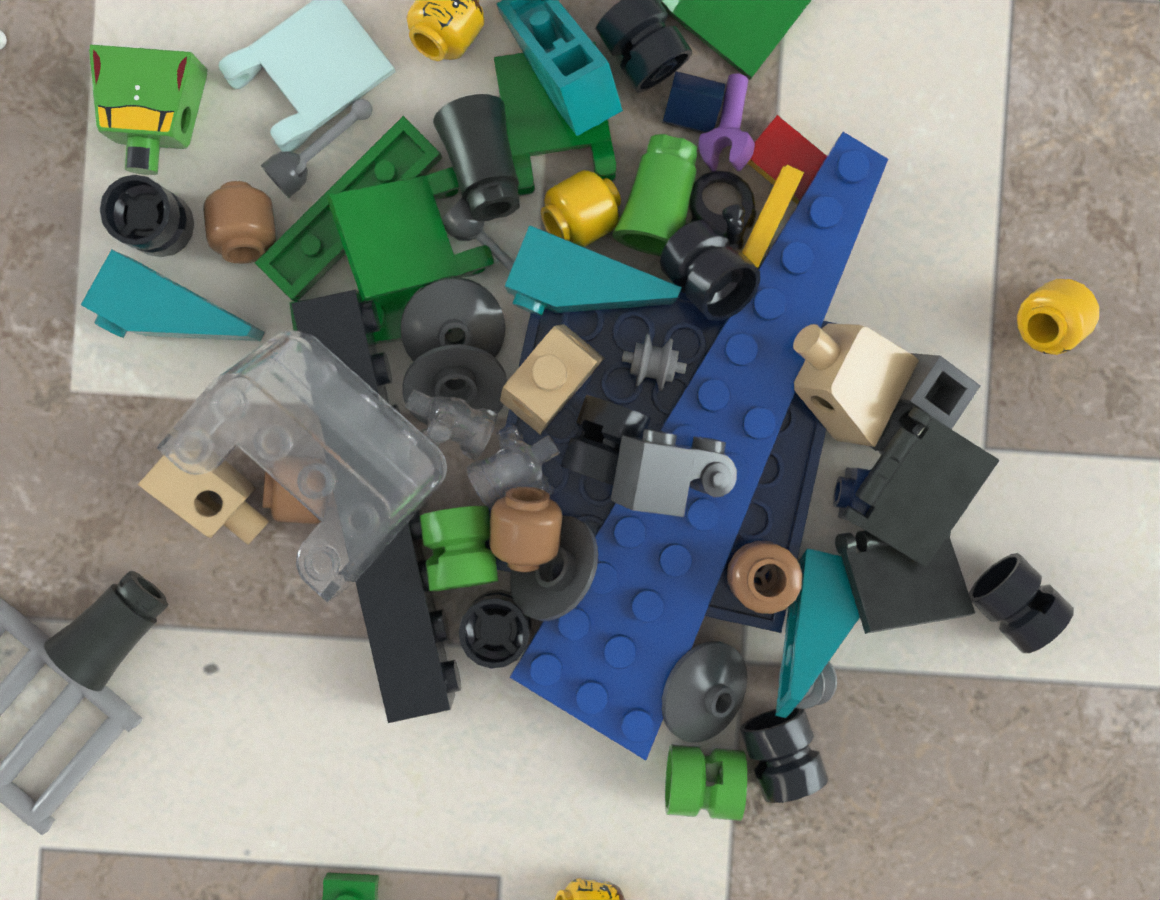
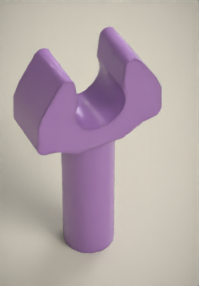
(729, 129)

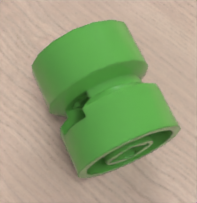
(458, 548)
(686, 782)

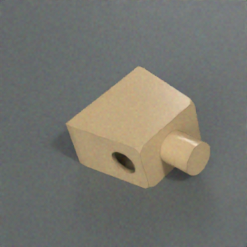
(550, 377)
(851, 379)
(191, 500)

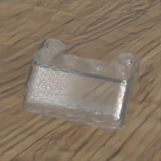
(321, 441)

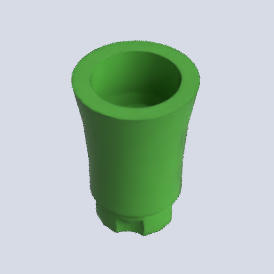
(659, 195)

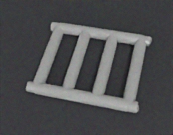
(119, 713)

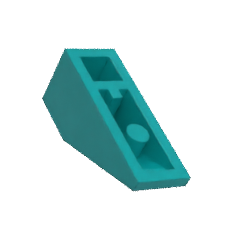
(564, 61)
(572, 279)
(149, 304)
(814, 625)

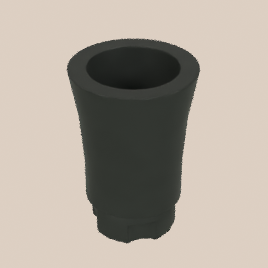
(480, 154)
(106, 631)

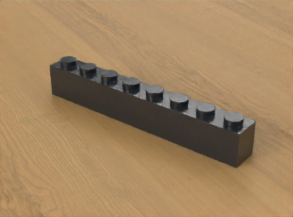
(394, 590)

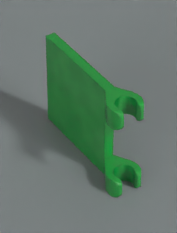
(738, 29)
(539, 128)
(399, 236)

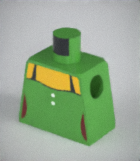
(146, 100)

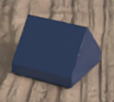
(694, 103)

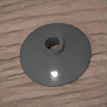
(449, 305)
(477, 371)
(562, 581)
(704, 691)

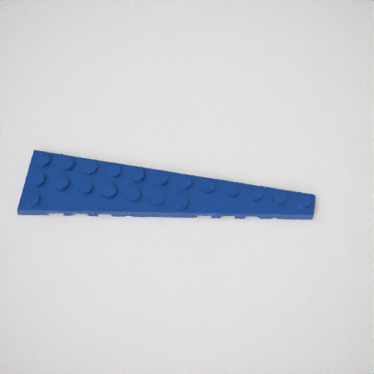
(661, 570)

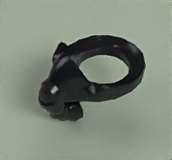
(734, 218)

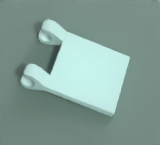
(317, 61)

